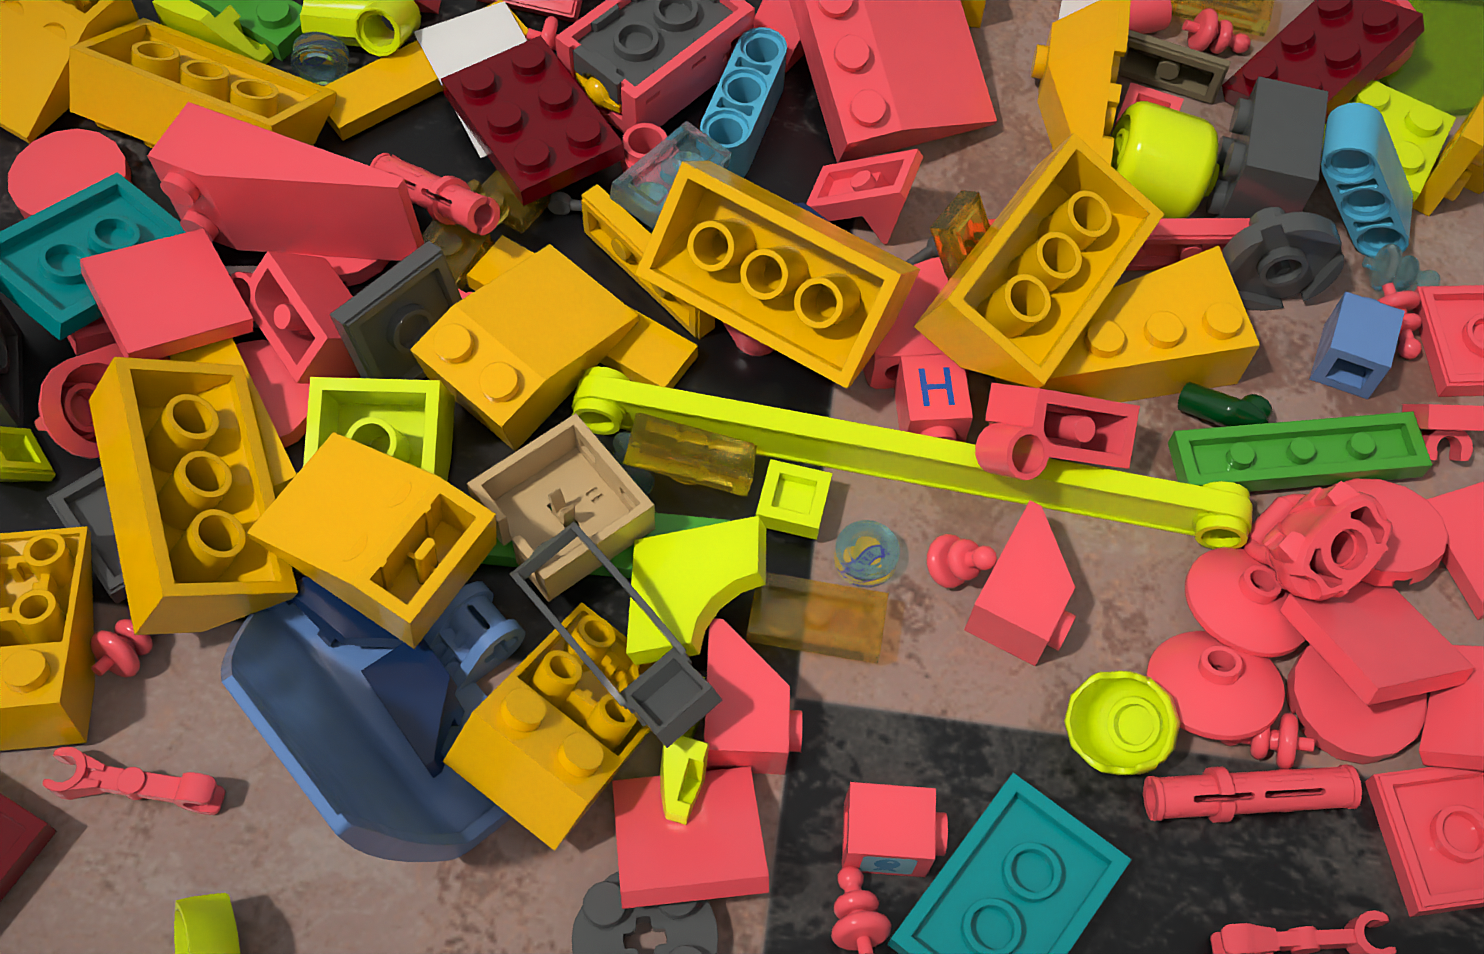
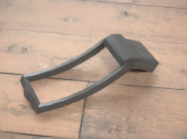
(669, 693)

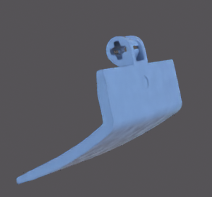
(344, 742)

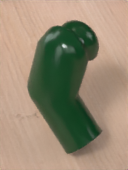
(1223, 408)

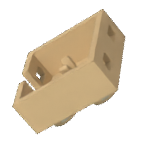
(581, 485)

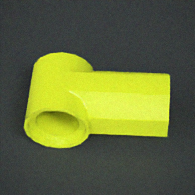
(361, 22)

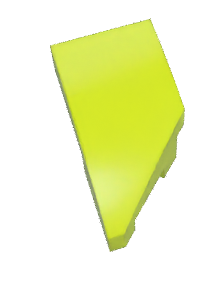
(220, 30)
(682, 775)

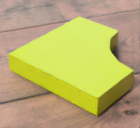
(689, 579)

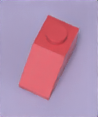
(1026, 592)
(755, 716)

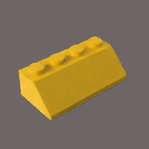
(148, 72)
(1041, 268)
(775, 271)
(184, 491)

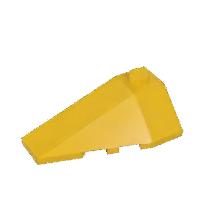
(1081, 73)

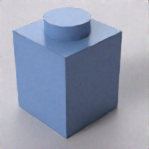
(1357, 345)

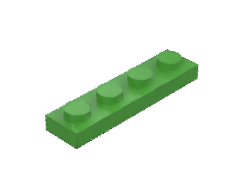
(1302, 452)

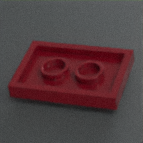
(1331, 49)
(533, 120)

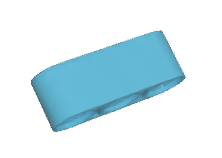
(747, 96)
(1366, 178)

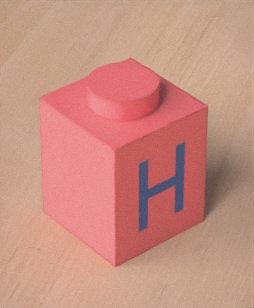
(933, 397)

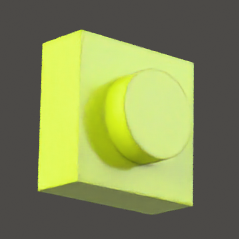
(793, 499)

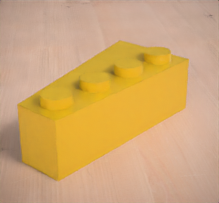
(1160, 335)

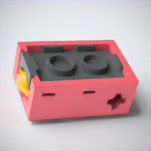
(651, 55)

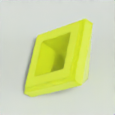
(22, 457)

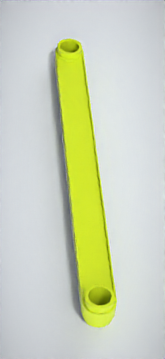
(1213, 513)

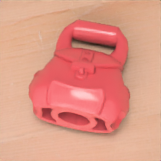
(1321, 540)

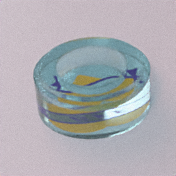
(319, 57)
(866, 553)

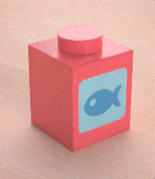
(892, 829)

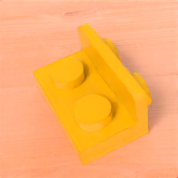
(1457, 165)

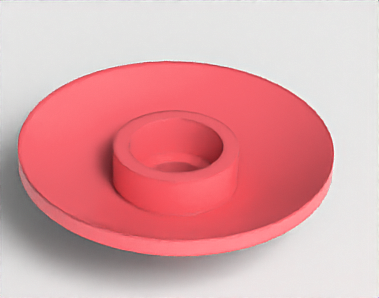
(1240, 603)
(1216, 687)

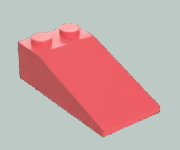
(280, 193)

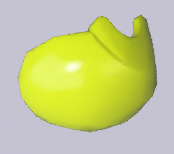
(1122, 722)

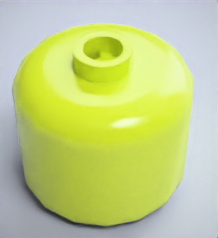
(1166, 156)

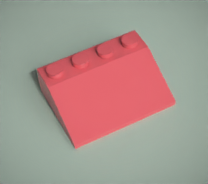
(892, 72)

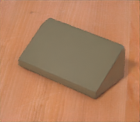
(1173, 67)

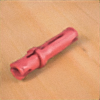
(467, 207)
(1180, 794)

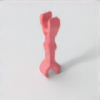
(191, 791)
(1255, 939)

